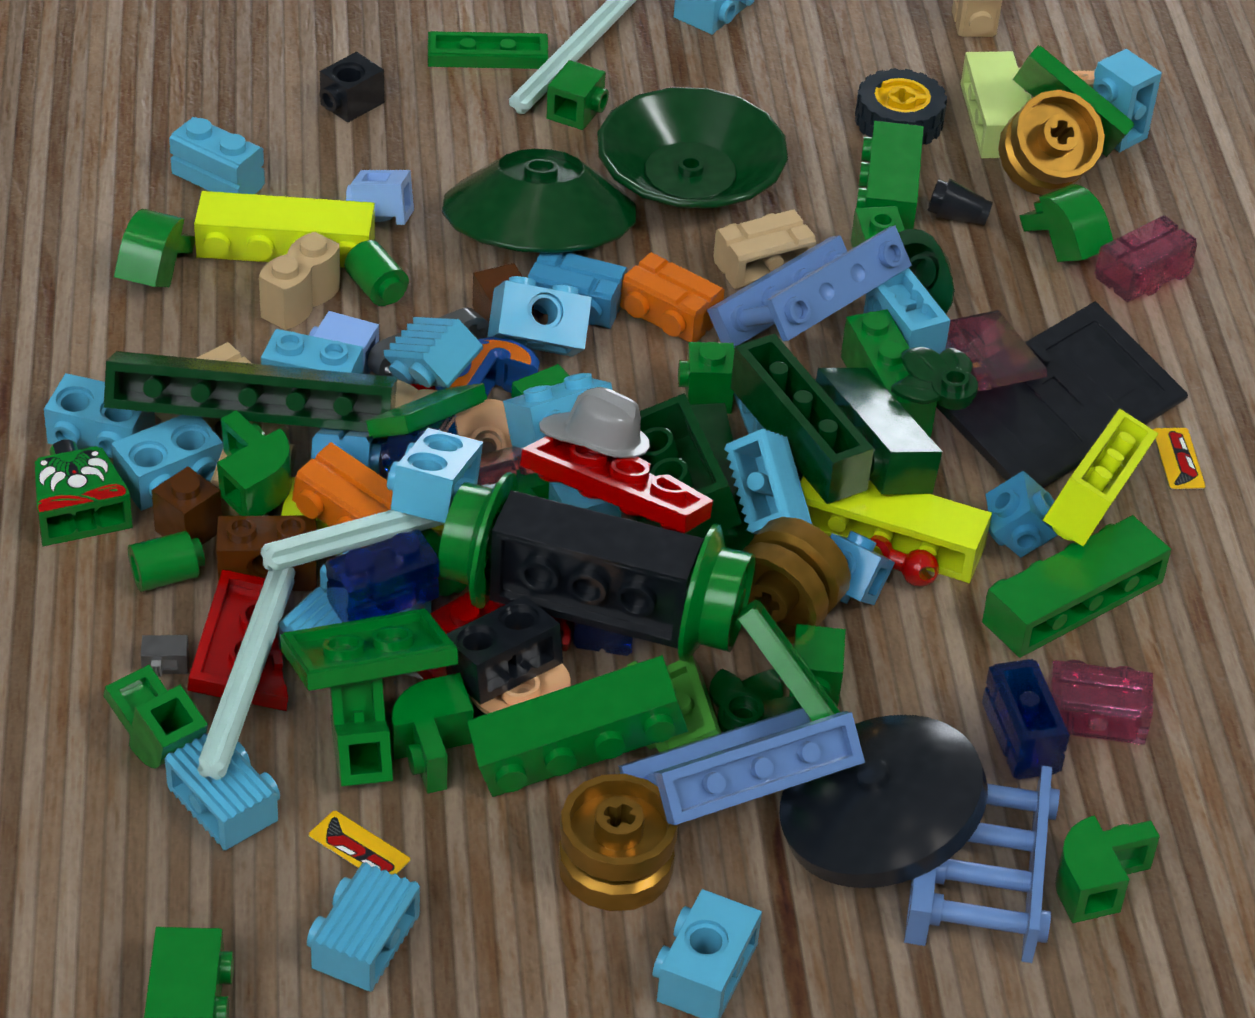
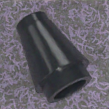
(958, 203)

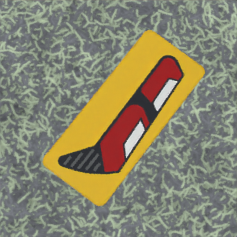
(1179, 458)
(357, 844)

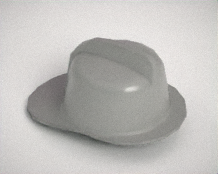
(601, 423)

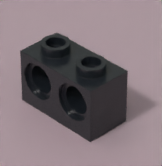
(506, 648)

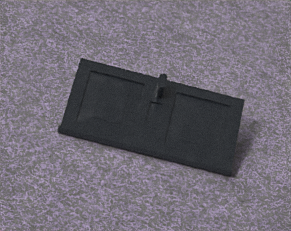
(1056, 419)

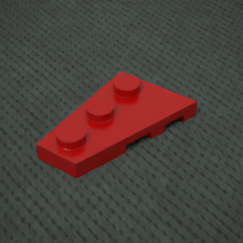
(222, 638)

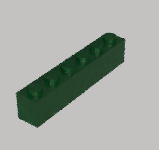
(253, 390)

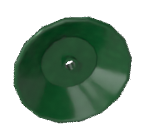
(692, 147)
(539, 204)

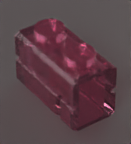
(1146, 259)
(1103, 700)

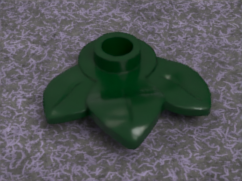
(937, 378)
(749, 699)

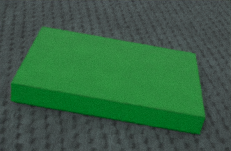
(1046, 73)
(368, 649)
(786, 661)

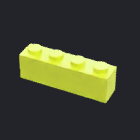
(266, 225)
(1099, 478)
(910, 522)

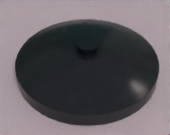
(895, 812)

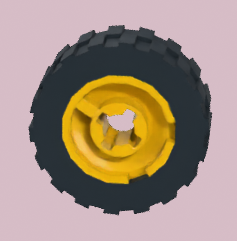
(901, 99)

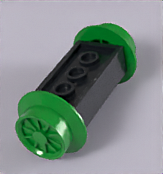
(596, 567)

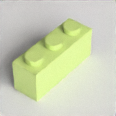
(991, 96)

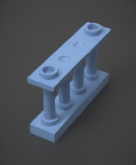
(809, 287)
(749, 762)
(930, 908)

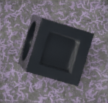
(352, 87)

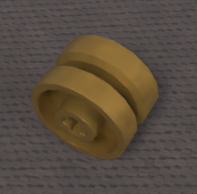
(1051, 142)
(797, 573)
(616, 843)

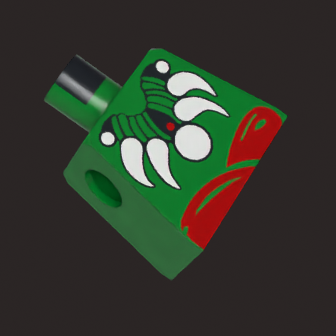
(79, 494)

